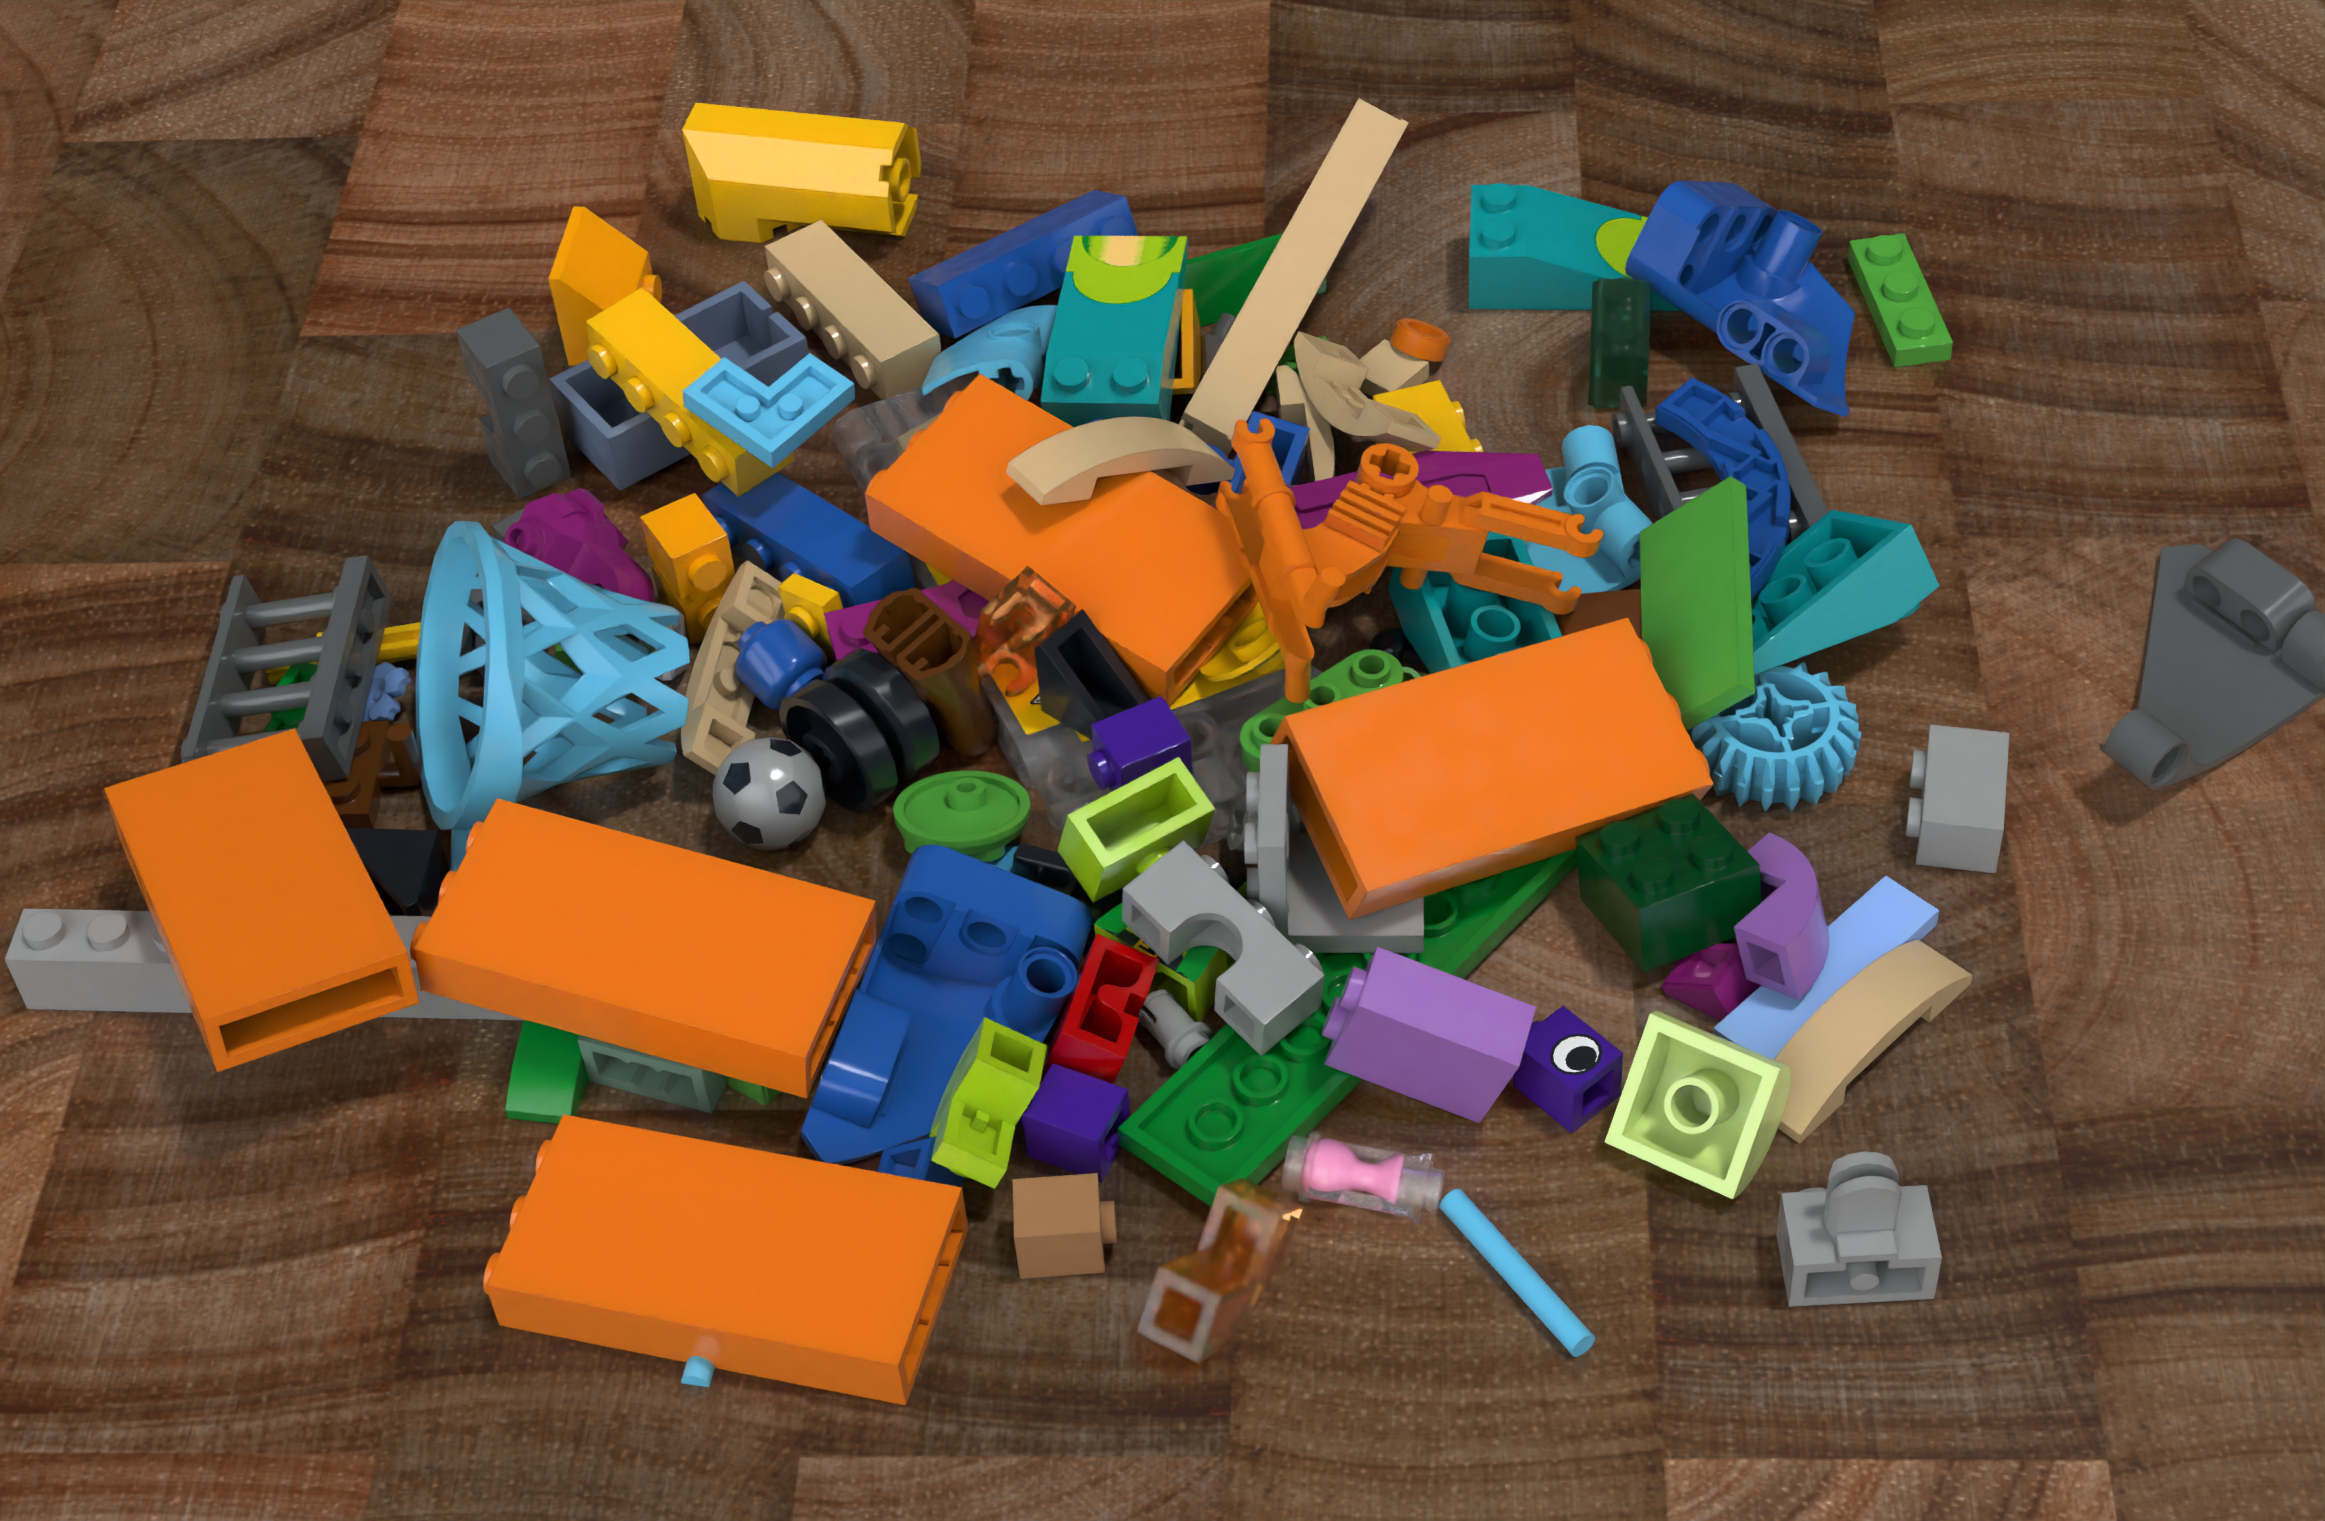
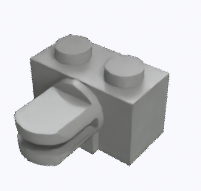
(1858, 1237)

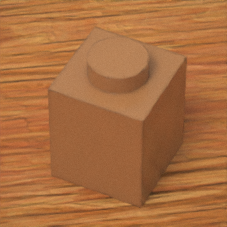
(1061, 1225)

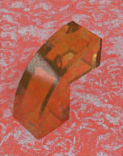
(1211, 1292)

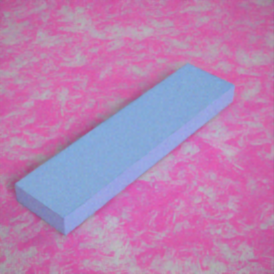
(1864, 932)

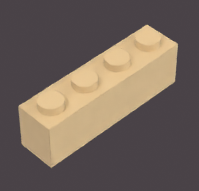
(851, 310)

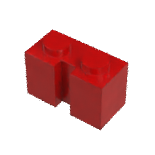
(1102, 1010)

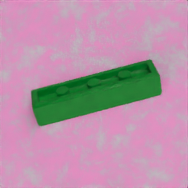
(1226, 277)

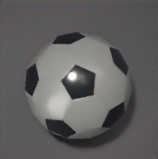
(769, 794)

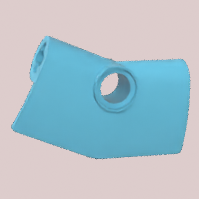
(1004, 350)
(1593, 487)

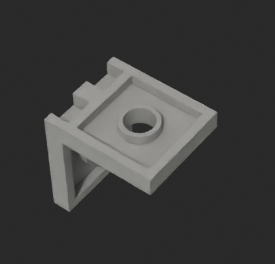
(1296, 885)

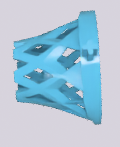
(528, 693)

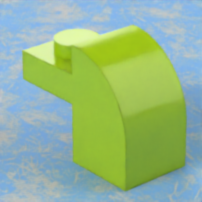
(986, 1101)

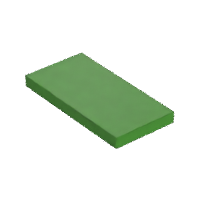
(1700, 602)

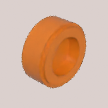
(1420, 339)

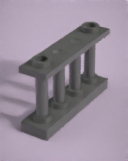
(1655, 469)
(332, 696)

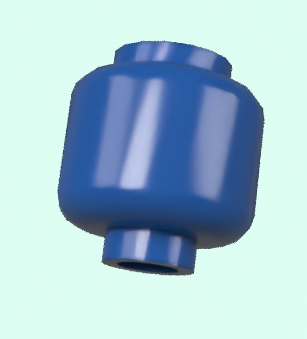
(777, 660)

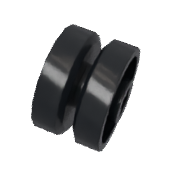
(861, 729)

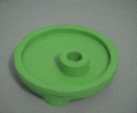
(963, 812)

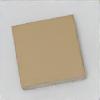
(1391, 369)

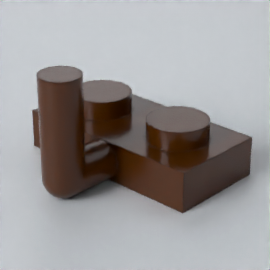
(360, 794)

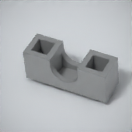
(1190, 904)

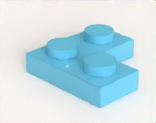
(772, 418)

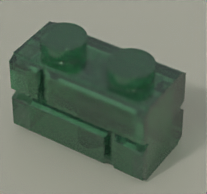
(1619, 340)

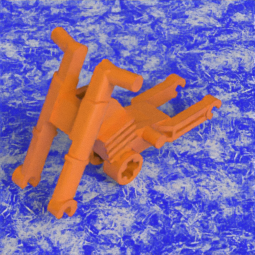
(1375, 527)

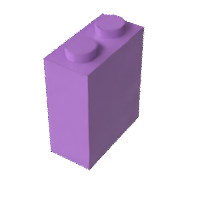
(1427, 1034)

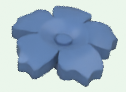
(386, 685)

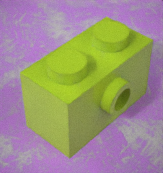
(1134, 827)

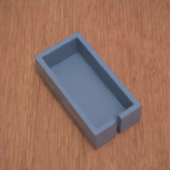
(632, 443)

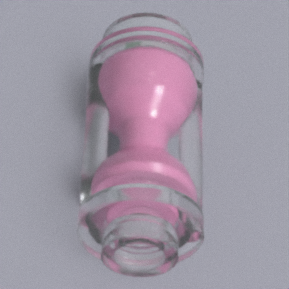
(1333, 1171)

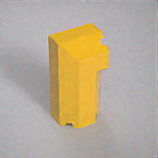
(799, 168)

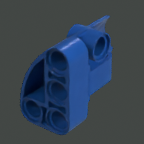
(1749, 282)
(951, 951)

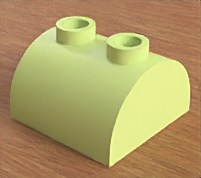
(1699, 1105)

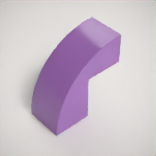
(1787, 934)

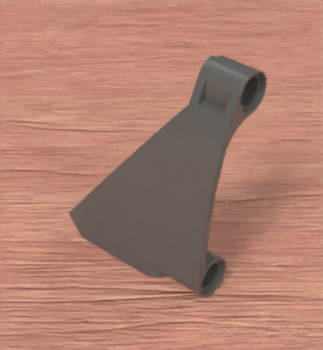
(2224, 665)

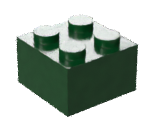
(1667, 881)

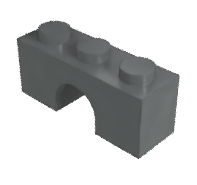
(522, 421)

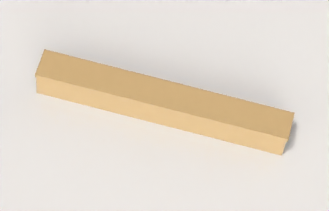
(1292, 275)

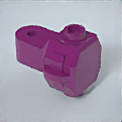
(581, 541)

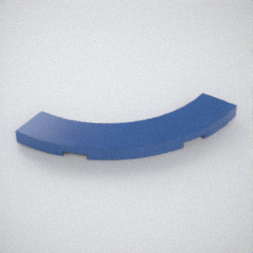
(1740, 450)

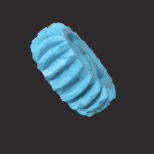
(1782, 740)

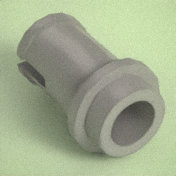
(1173, 1028)

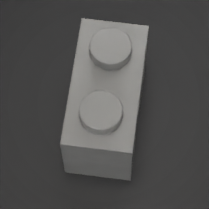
(1961, 798)

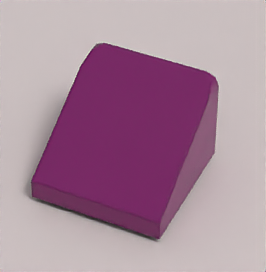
(1710, 981)

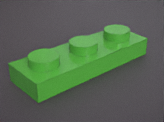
(1899, 300)

